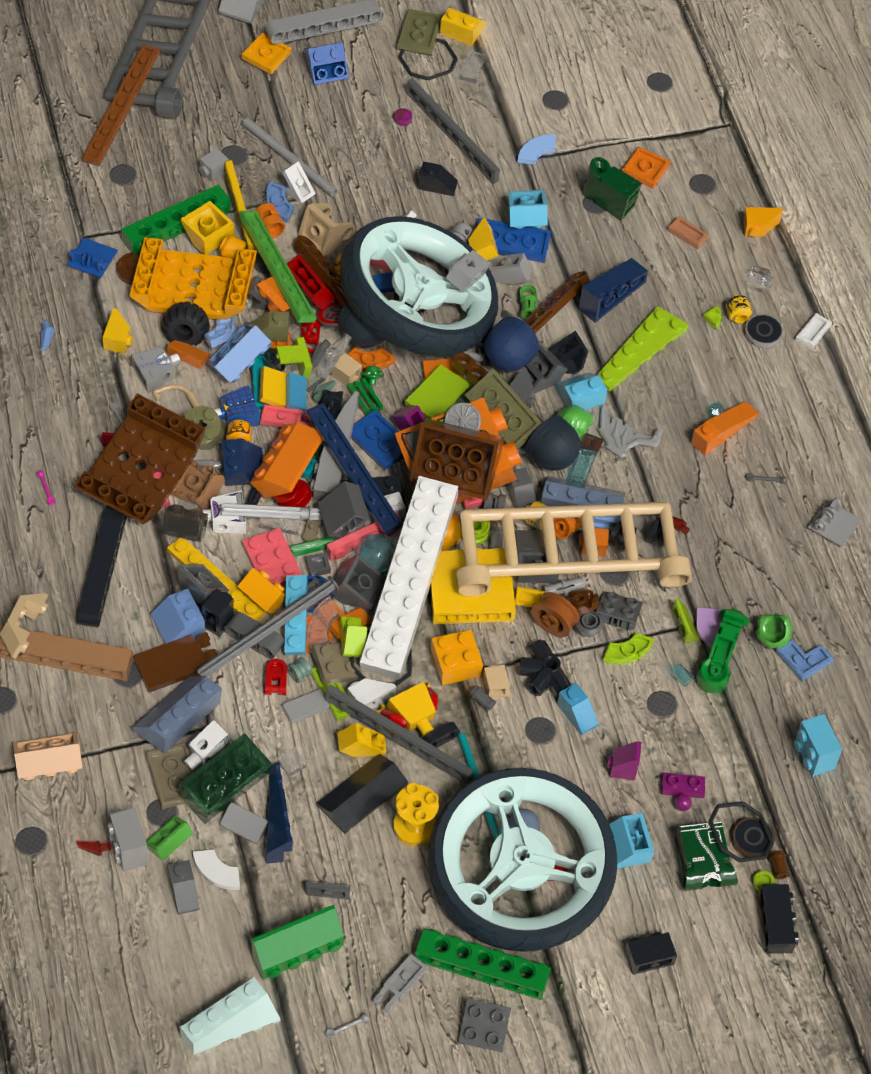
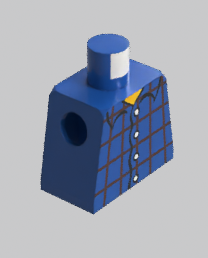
(239, 406)

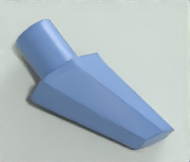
(46, 335)

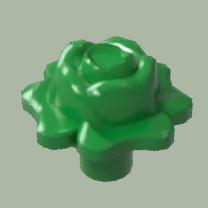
(372, 373)

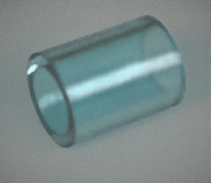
(682, 674)

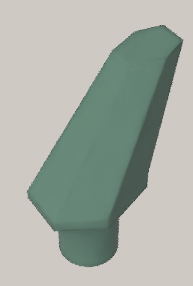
(318, 392)

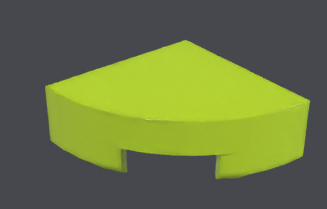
(713, 317)

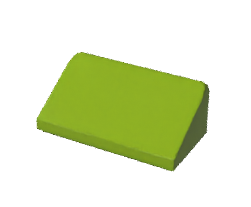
(684, 622)

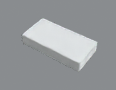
(813, 331)

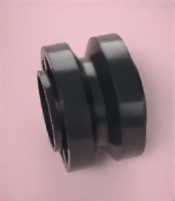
(655, 532)
(616, 537)

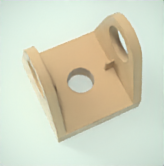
(329, 233)

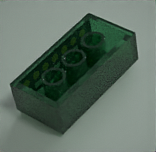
(224, 778)

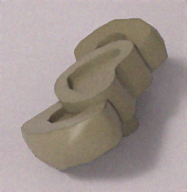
(311, 530)

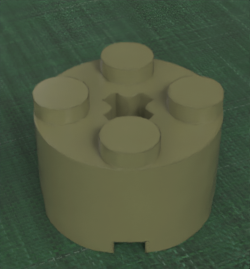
(215, 427)

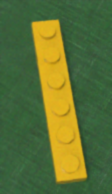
(186, 553)

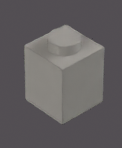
(213, 164)

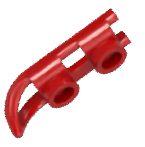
(310, 336)

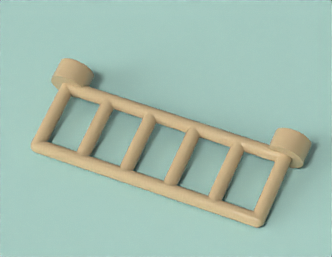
(475, 578)

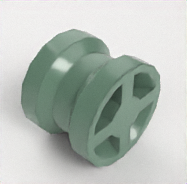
(299, 670)

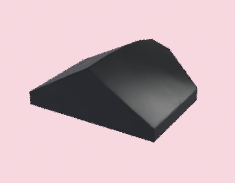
(571, 352)

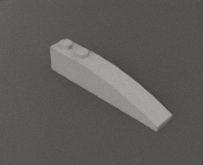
(327, 469)

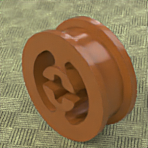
(555, 614)

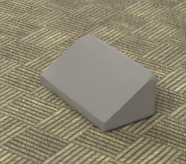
(244, 823)

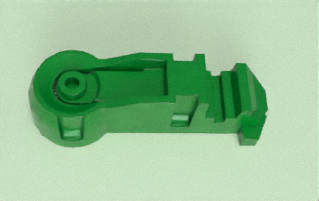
(714, 672)

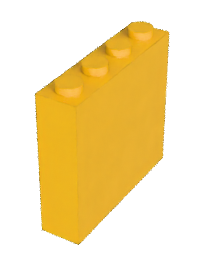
(451, 607)

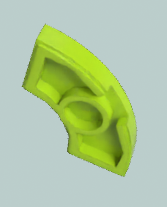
(628, 651)

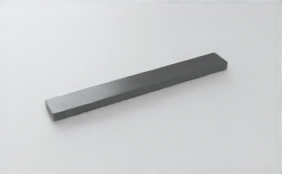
(453, 131)
(399, 734)

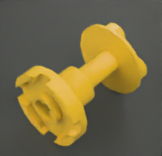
(415, 814)

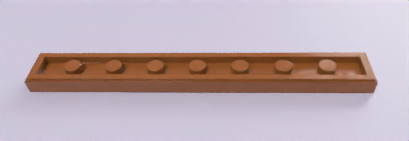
(120, 105)

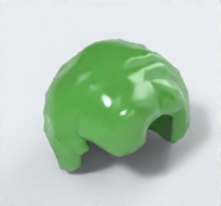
(577, 418)
(774, 630)

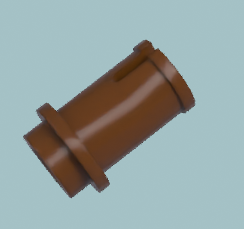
(779, 863)

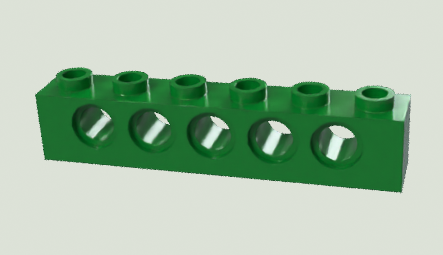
(167, 222)
(489, 973)

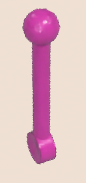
(50, 500)

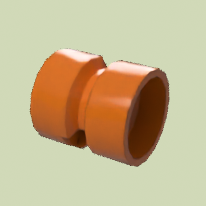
(271, 219)
(566, 526)

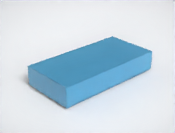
(296, 392)

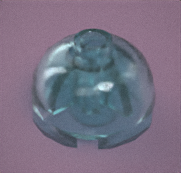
(376, 550)

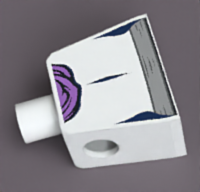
(226, 523)
(207, 745)

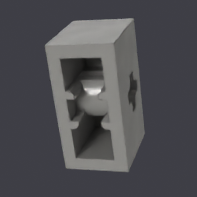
(467, 270)

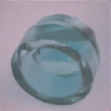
(715, 409)

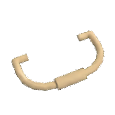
(190, 395)

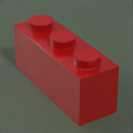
(310, 282)

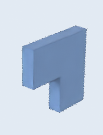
(804, 664)

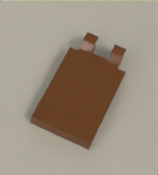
(173, 661)

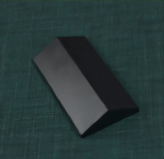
(362, 793)

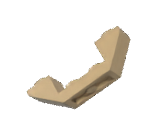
(11, 633)

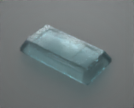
(582, 466)

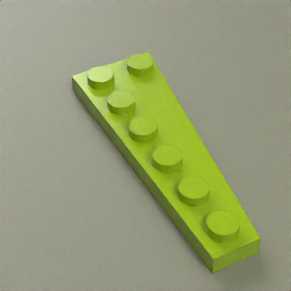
(647, 340)

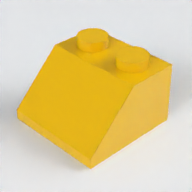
(461, 26)
(207, 227)

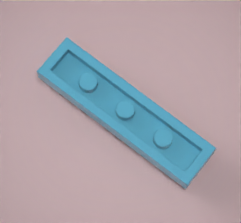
(297, 627)

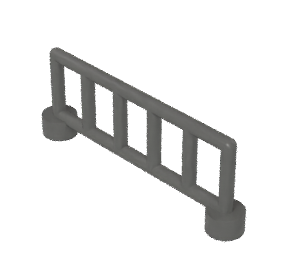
(169, 99)

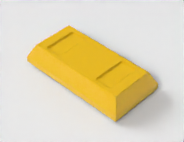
(528, 597)

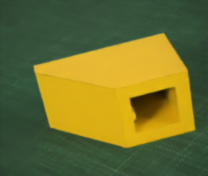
(361, 741)

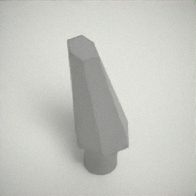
(217, 465)

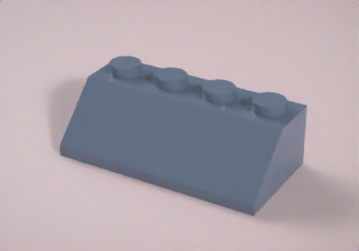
(565, 492)
(179, 712)

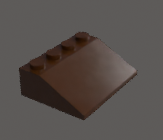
(457, 457)

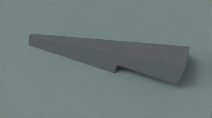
(544, 367)

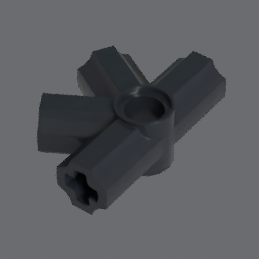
(538, 669)

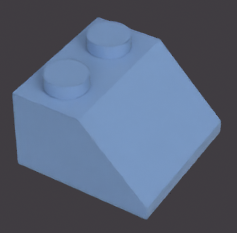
(178, 617)

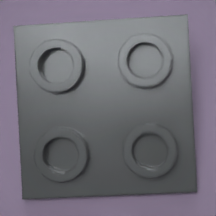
(620, 608)
(484, 1025)

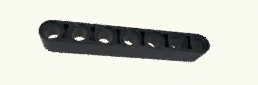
(101, 568)

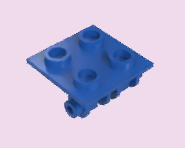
(91, 257)

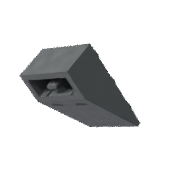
(532, 550)

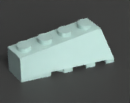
(229, 1018)

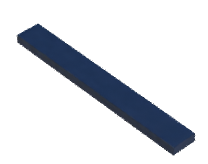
(353, 468)

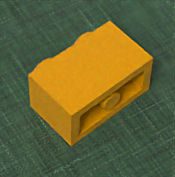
(262, 590)

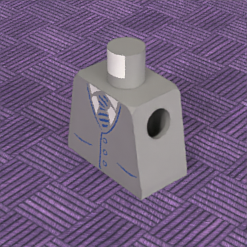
(154, 367)

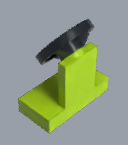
(291, 354)

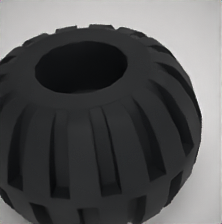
(185, 323)

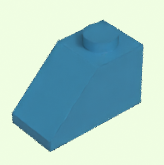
(577, 708)

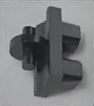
(333, 402)

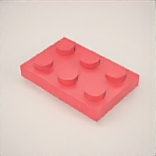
(272, 555)

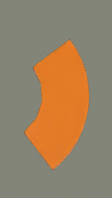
(378, 358)

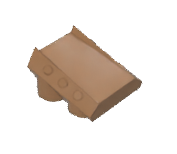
(199, 485)

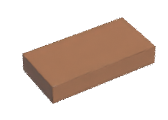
(688, 232)

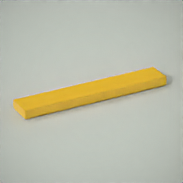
(237, 201)

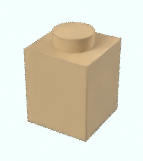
(347, 370)
(496, 681)

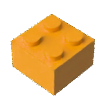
(456, 657)

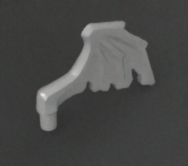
(620, 437)

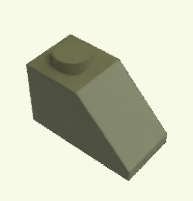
(274, 325)

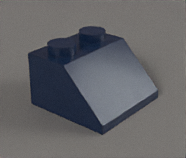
(240, 461)

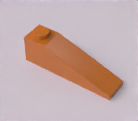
(721, 427)

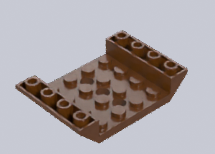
(150, 437)

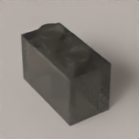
(184, 523)

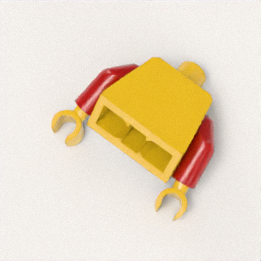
(412, 708)

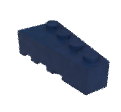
(611, 289)

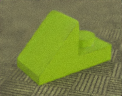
(352, 636)

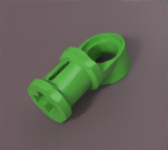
(528, 301)

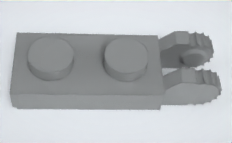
(401, 981)

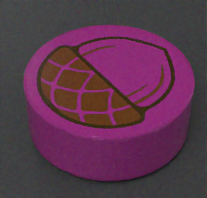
(403, 117)

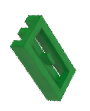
(358, 385)

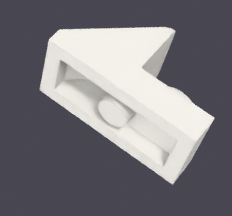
(298, 183)

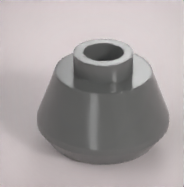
(589, 624)

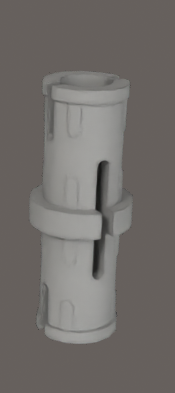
(576, 584)

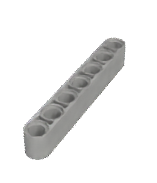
(323, 21)

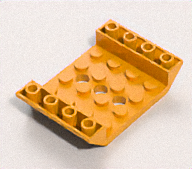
(166, 278)

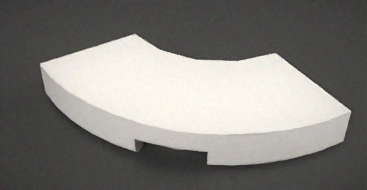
(216, 871)

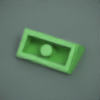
(169, 837)

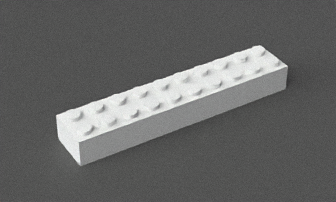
(409, 578)

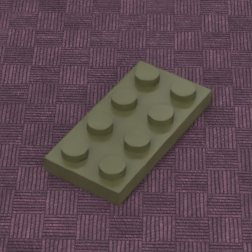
(517, 414)

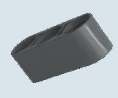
(241, 625)

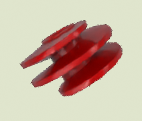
(298, 497)

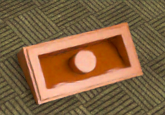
(188, 353)

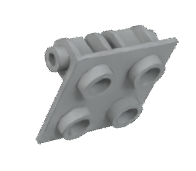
(834, 522)

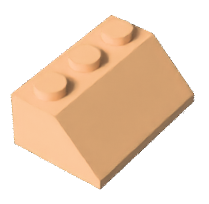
(47, 756)

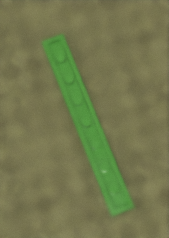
(277, 267)

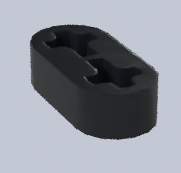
(442, 734)

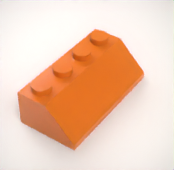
(286, 460)

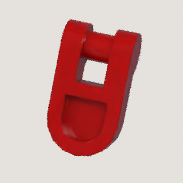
(276, 671)

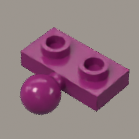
(684, 787)

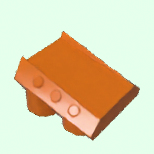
(269, 290)

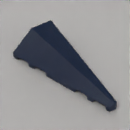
(278, 836)

